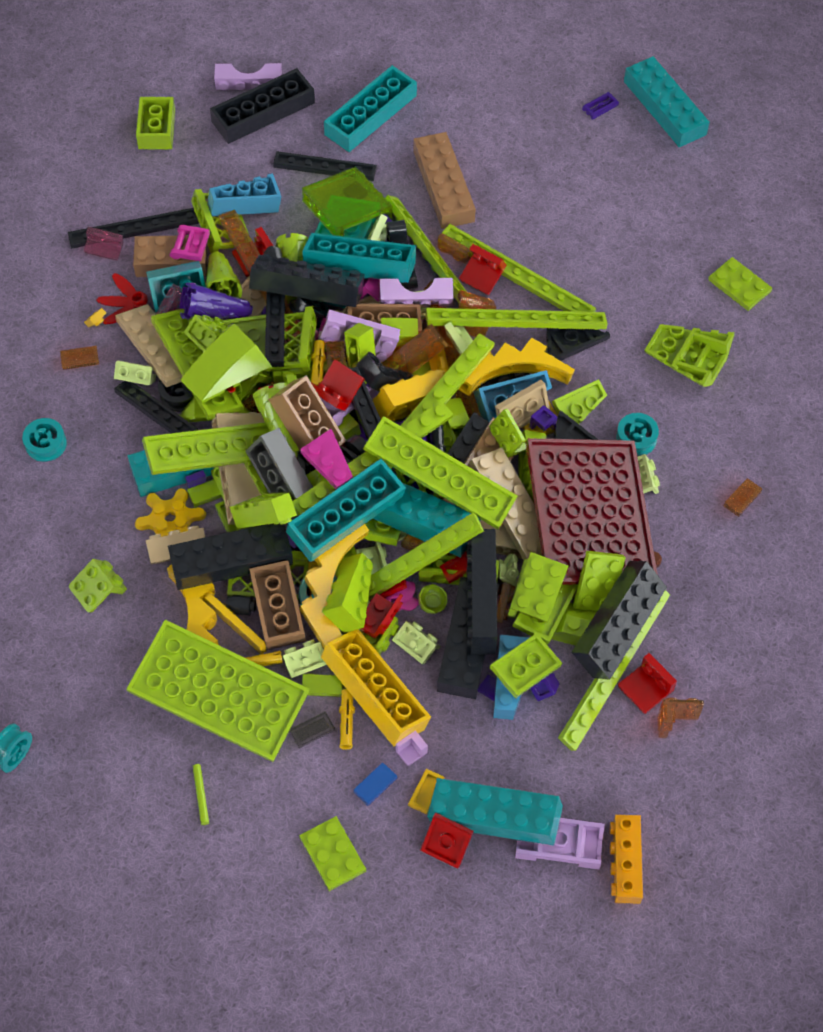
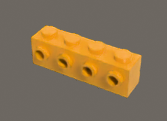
(627, 859)

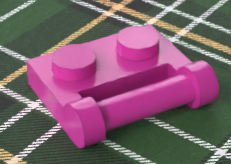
(195, 244)

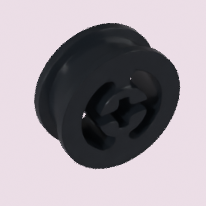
(320, 308)
(180, 396)

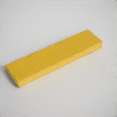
(236, 624)

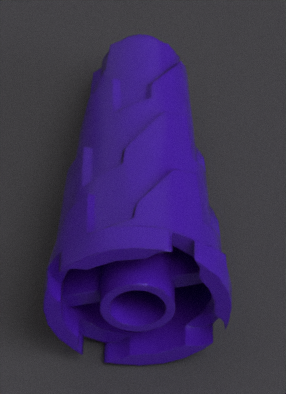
(203, 301)

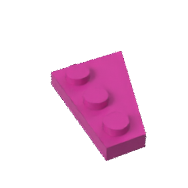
(328, 459)

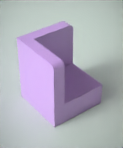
(411, 748)

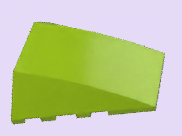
(691, 352)
(225, 364)

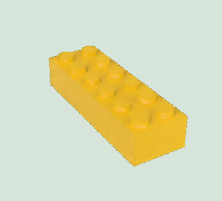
(375, 686)

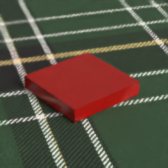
(446, 840)

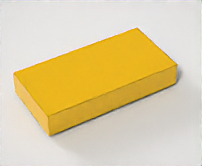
(424, 791)

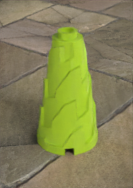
(292, 249)
(221, 276)
(269, 414)

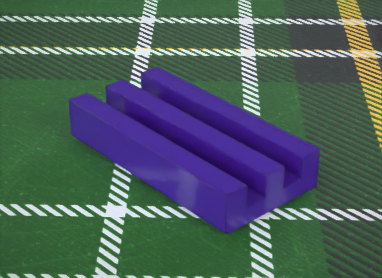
(602, 107)

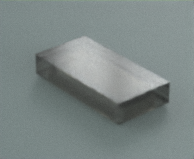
(312, 729)

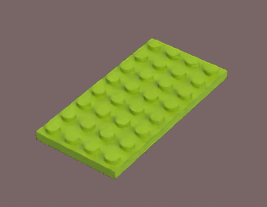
(218, 690)

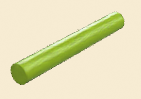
(200, 794)

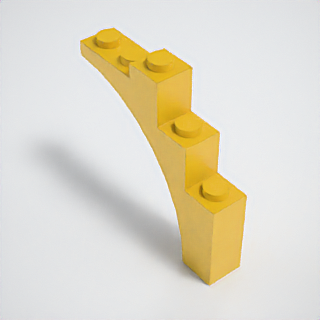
(510, 360)
(320, 583)
(199, 613)

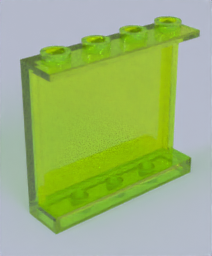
(345, 201)

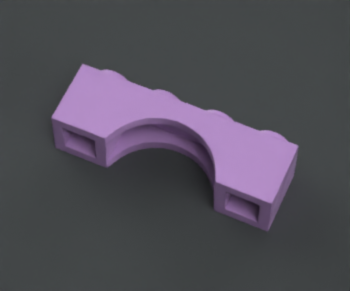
(230, 79)
(439, 293)

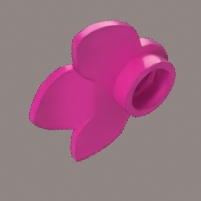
(408, 600)

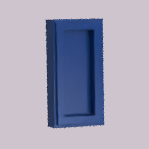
(375, 784)

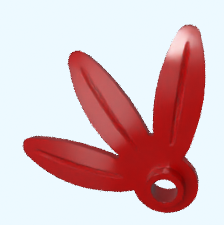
(133, 300)

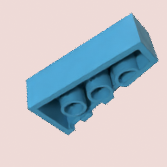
(246, 197)
(491, 395)
(505, 703)

